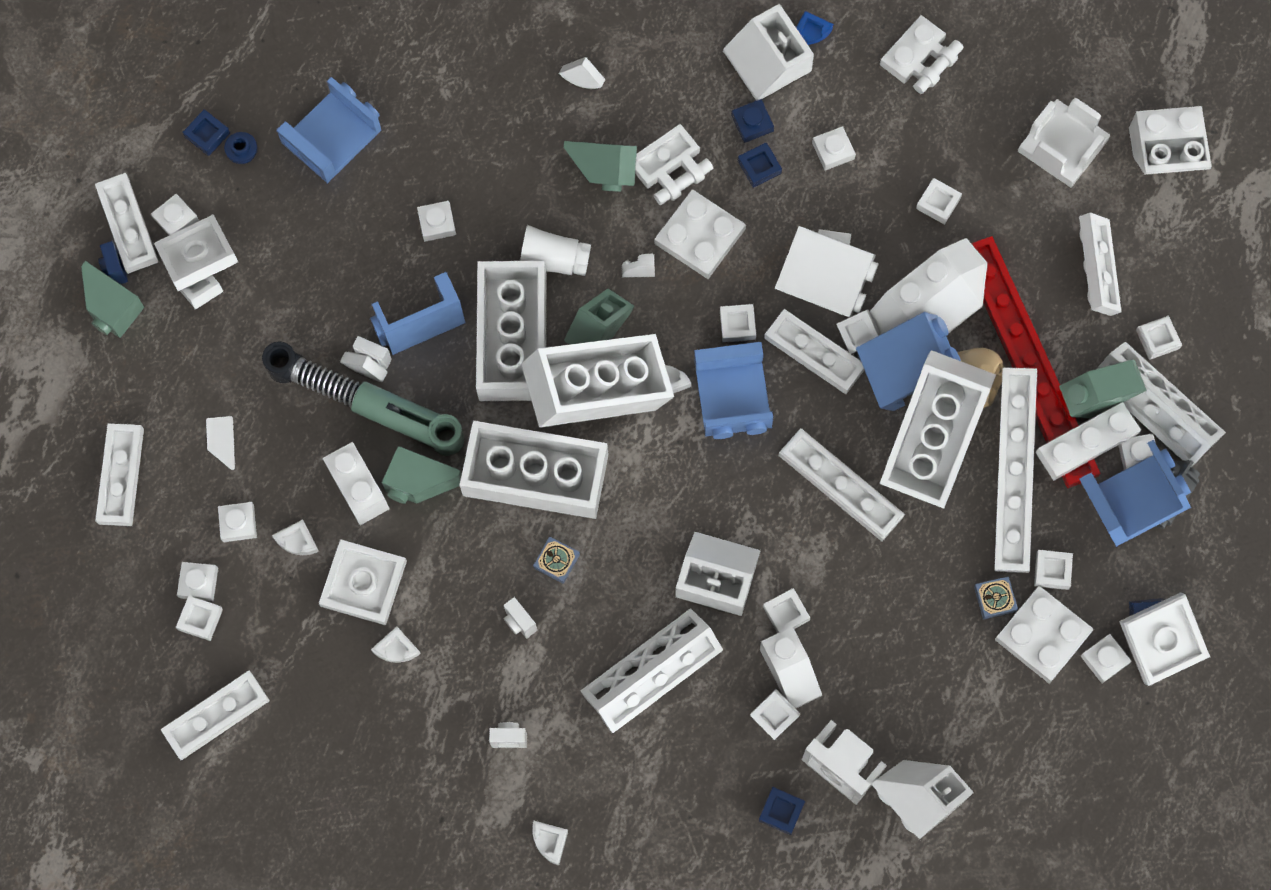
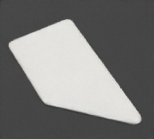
(221, 439)

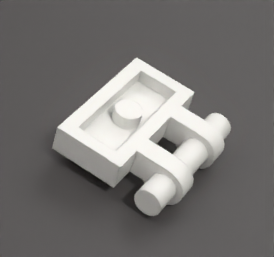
(913, 50)
(664, 157)

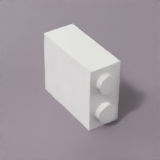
(826, 272)

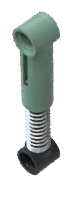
(366, 400)

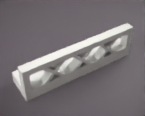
(1159, 413)
(655, 673)

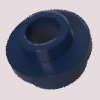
(241, 156)

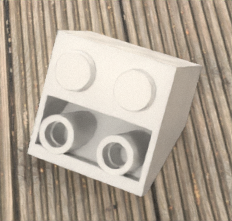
(769, 53)
(1170, 140)
(717, 573)
(922, 793)

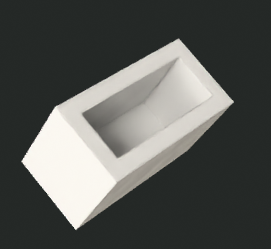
(356, 483)

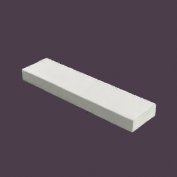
(841, 484)

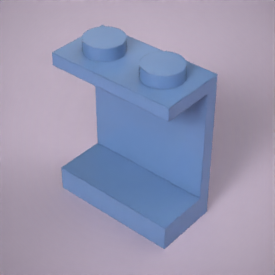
(332, 131)
(421, 324)
(897, 357)
(732, 390)
(1138, 496)

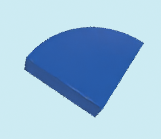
(813, 28)

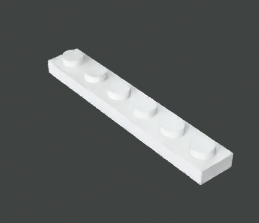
(1015, 470)

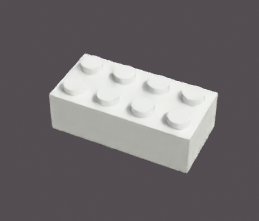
(508, 326)
(597, 380)
(937, 428)
(534, 469)

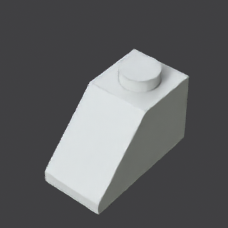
(791, 667)

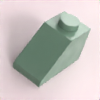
(604, 163)
(109, 302)
(599, 318)
(1102, 389)
(418, 477)

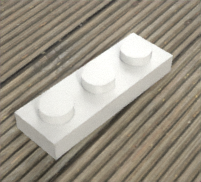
(126, 223)
(1100, 264)
(814, 351)
(1088, 441)
(119, 474)
(215, 715)

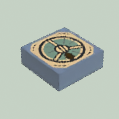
(556, 560)
(995, 598)

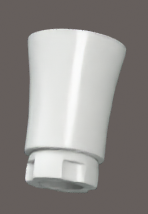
(559, 252)

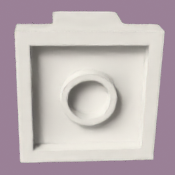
(1065, 140)
(842, 762)

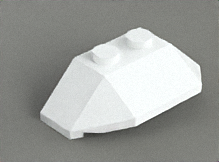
(944, 285)

